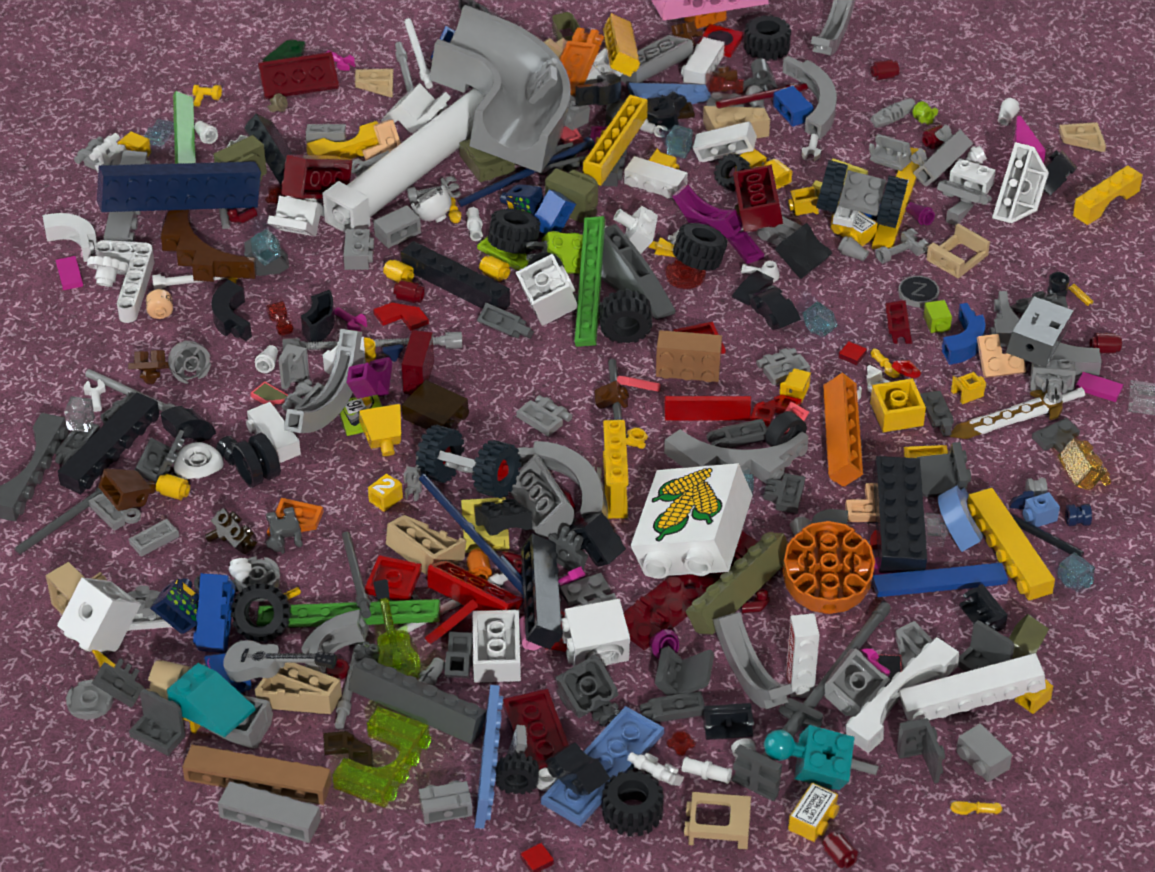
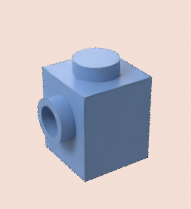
(1041, 510)

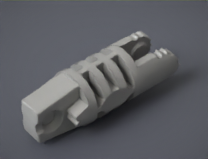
(892, 113)

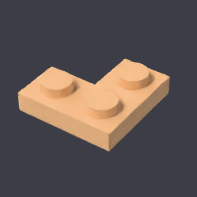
(387, 139)
(994, 362)
(862, 509)

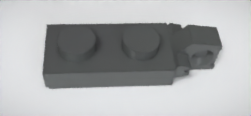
(504, 322)
(938, 411)

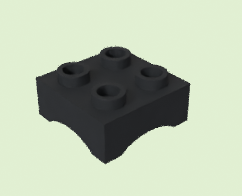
(803, 251)
(503, 516)

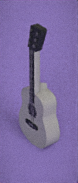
(253, 660)

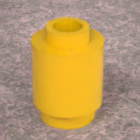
(494, 268)
(398, 271)
(173, 486)

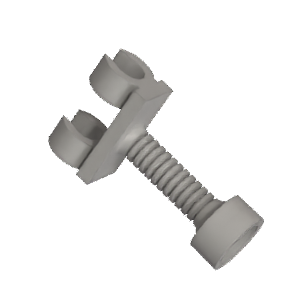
(414, 194)
(908, 241)
(411, 477)

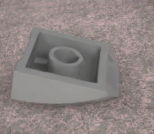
(854, 683)
(254, 727)

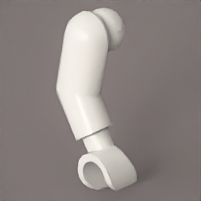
(652, 128)

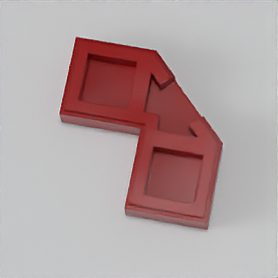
(410, 315)
(767, 410)

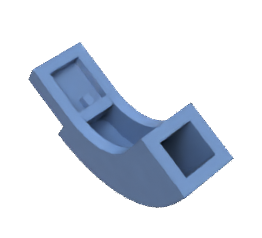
(958, 518)

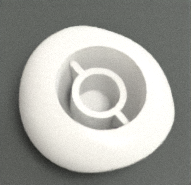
(197, 461)

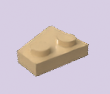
(375, 80)
(1083, 135)

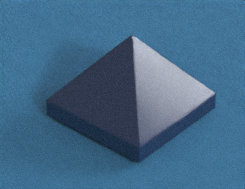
(392, 351)

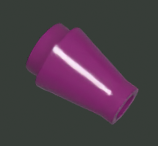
(922, 214)

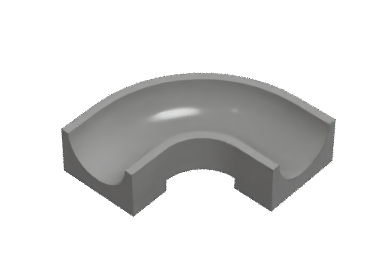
(499, 63)

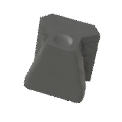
(586, 686)

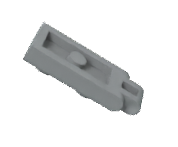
(965, 193)

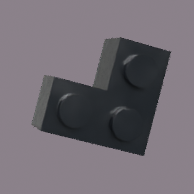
(599, 538)

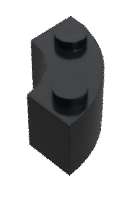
(1059, 168)
(774, 307)
(320, 318)
(189, 421)
(577, 769)

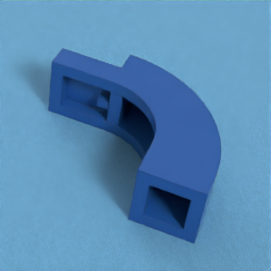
(964, 345)

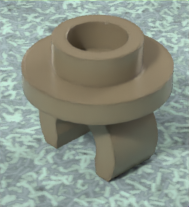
(278, 103)

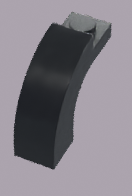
(604, 92)
(224, 302)

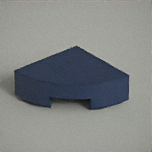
(1019, 501)

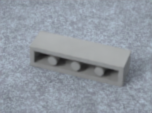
(269, 811)

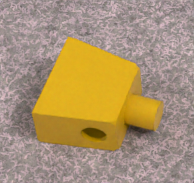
(382, 427)

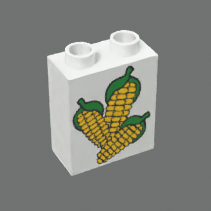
(692, 521)

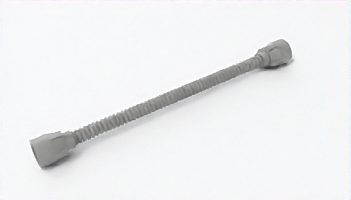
(450, 340)

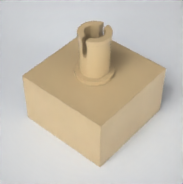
(63, 583)

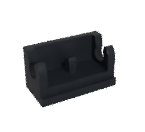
(984, 608)
(728, 721)

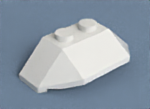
(1021, 185)

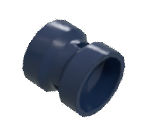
(1076, 514)

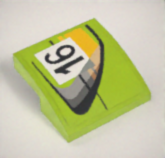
(350, 413)

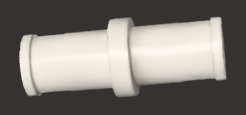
(474, 224)
(707, 770)

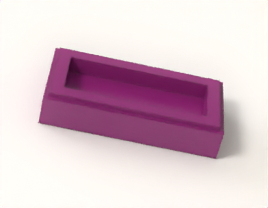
(746, 247)

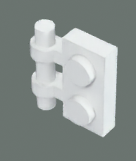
(113, 157)
(649, 763)

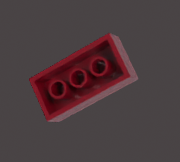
(313, 174)
(757, 198)

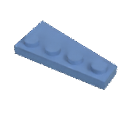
(693, 92)

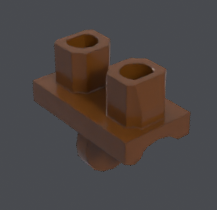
(686, 31)
(141, 362)

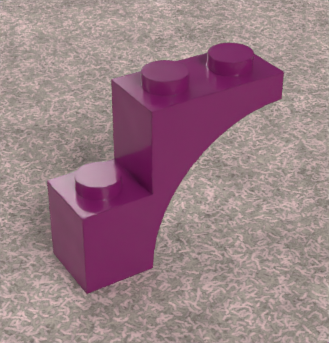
(700, 212)
(370, 378)

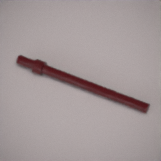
(756, 96)

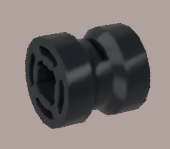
(1058, 283)
(224, 448)

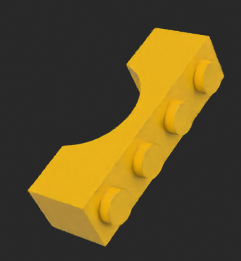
(349, 149)
(1093, 202)

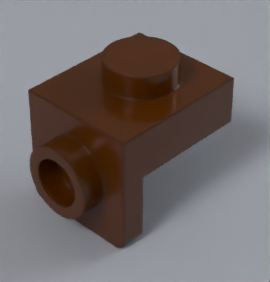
(725, 71)
(611, 394)

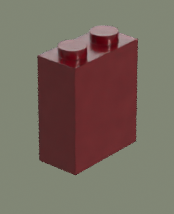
(417, 360)

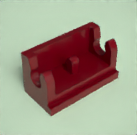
(898, 321)

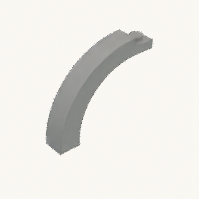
(835, 27)
(821, 85)
(334, 394)
(575, 467)
(745, 664)

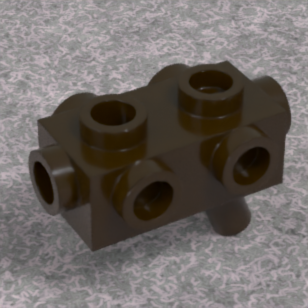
(229, 528)

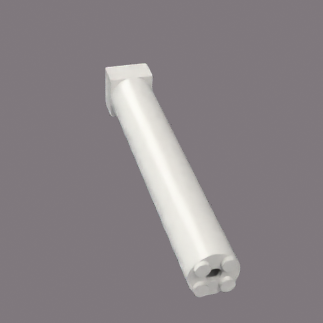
(355, 203)

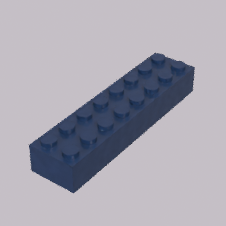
(178, 186)

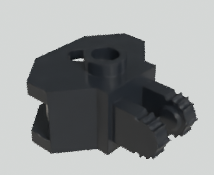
(665, 110)

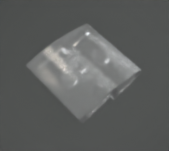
(1141, 397)

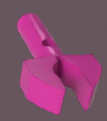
(342, 63)
(351, 325)
(572, 576)
(872, 657)

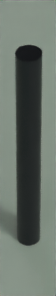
(1047, 537)

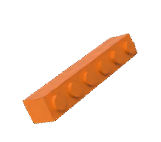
(842, 430)

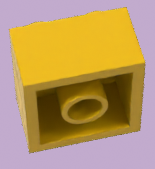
(897, 405)

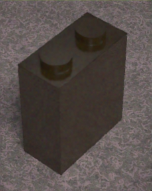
(434, 406)

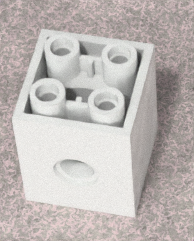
(547, 289)
(98, 615)
(596, 631)

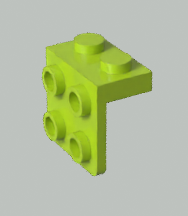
(567, 248)

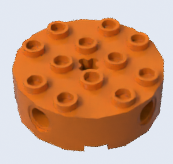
(828, 567)

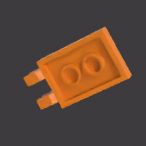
(580, 55)

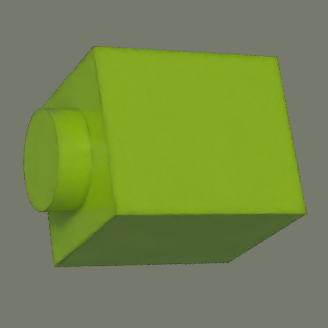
(937, 316)

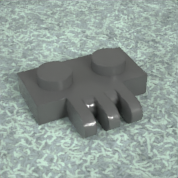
(1056, 435)
(786, 492)
(568, 549)
(119, 682)

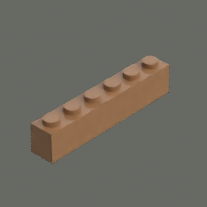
(278, 777)

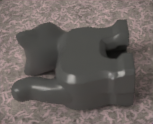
(283, 528)

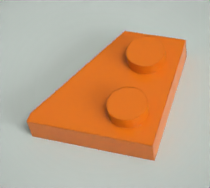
(306, 514)

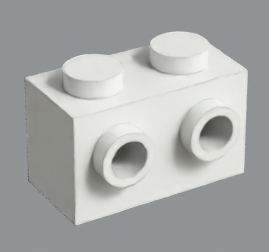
(972, 175)

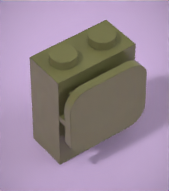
(246, 150)
(483, 164)
(578, 188)

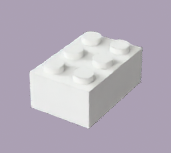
(496, 646)

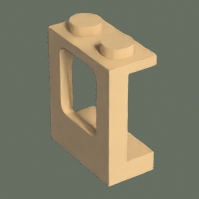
(951, 263)
(739, 819)

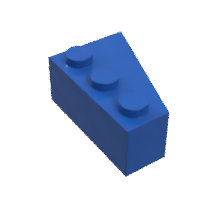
(214, 613)

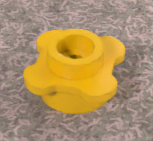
(636, 438)

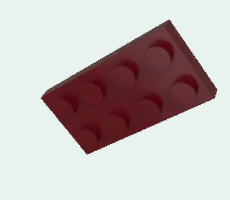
(298, 75)
(541, 721)

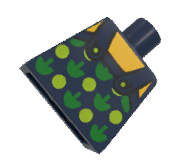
(523, 198)
(178, 605)

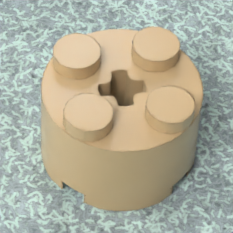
(164, 675)

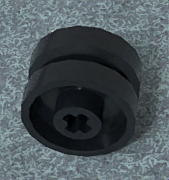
(256, 459)

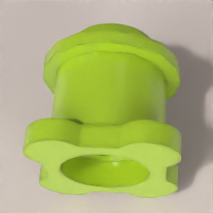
(924, 113)

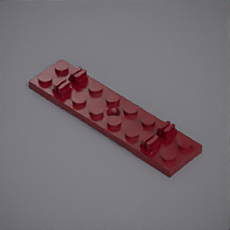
(668, 602)

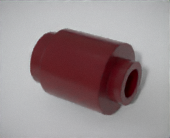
(884, 69)
(929, 138)
(409, 291)
(1106, 342)
(840, 850)

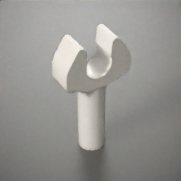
(812, 148)
(95, 394)

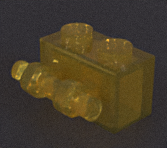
(1083, 464)

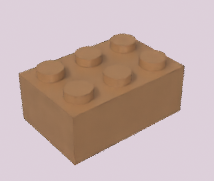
(688, 356)

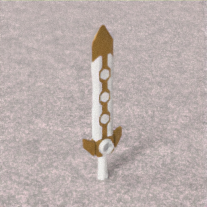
(1016, 413)

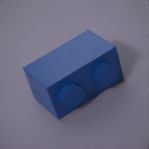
(792, 105)
(554, 212)

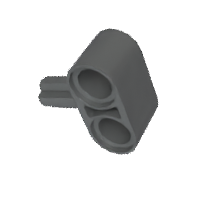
(761, 77)

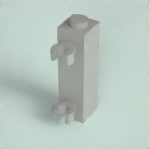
(943, 157)

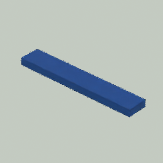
(939, 579)

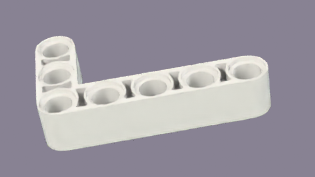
(141, 262)

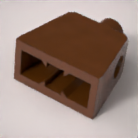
(125, 488)

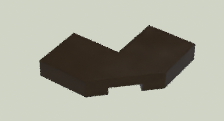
(343, 743)

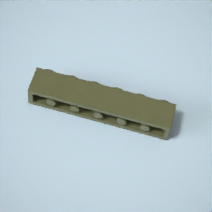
(739, 583)

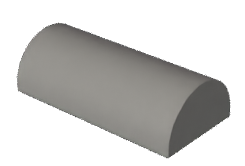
(659, 57)
(543, 497)

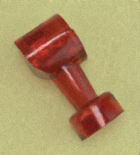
(717, 84)
(278, 313)

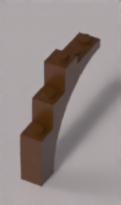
(204, 259)

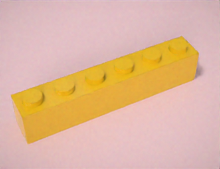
(621, 45)
(616, 139)
(1010, 544)

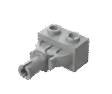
(1056, 378)

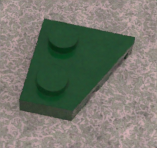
(288, 49)

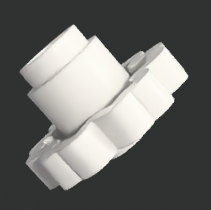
(107, 269)

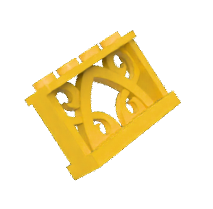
(615, 468)

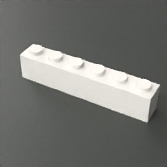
(973, 688)

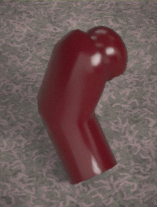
(758, 604)

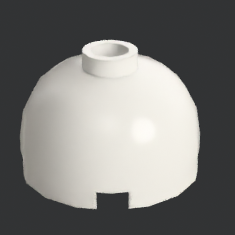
(433, 205)

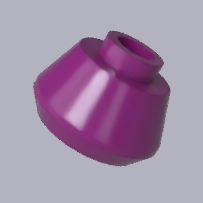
(663, 639)

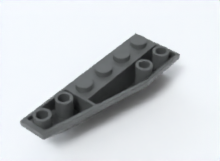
(627, 269)

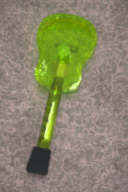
(394, 644)

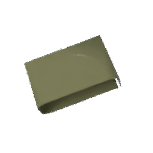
(564, 21)
(1027, 636)

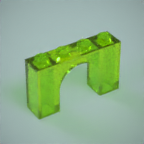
(381, 784)

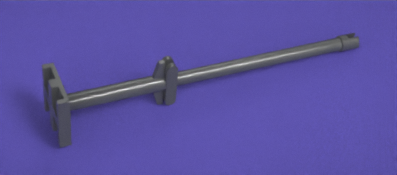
(761, 772)

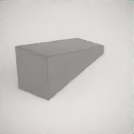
(958, 212)

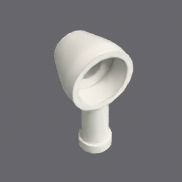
(769, 268)

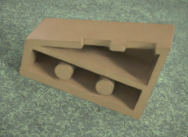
(719, 118)
(423, 545)
(300, 690)

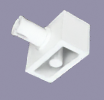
(639, 226)

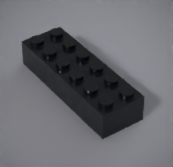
(899, 514)

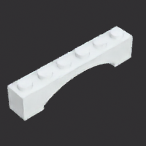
(933, 662)

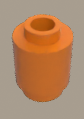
(479, 564)

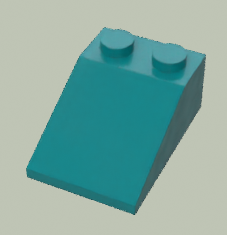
(210, 700)

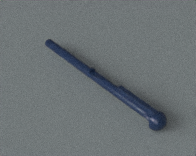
(588, 144)
(501, 562)

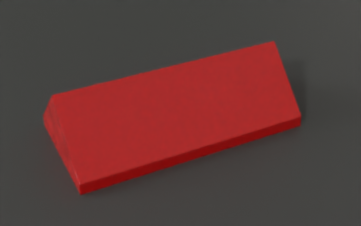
(707, 408)
(465, 586)

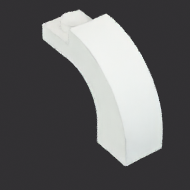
(73, 228)

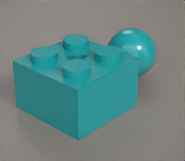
(821, 755)

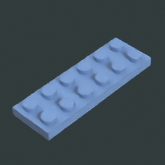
(623, 735)
(489, 757)

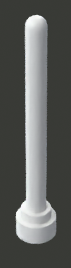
(161, 282)

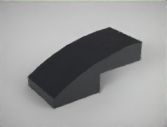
(751, 284)

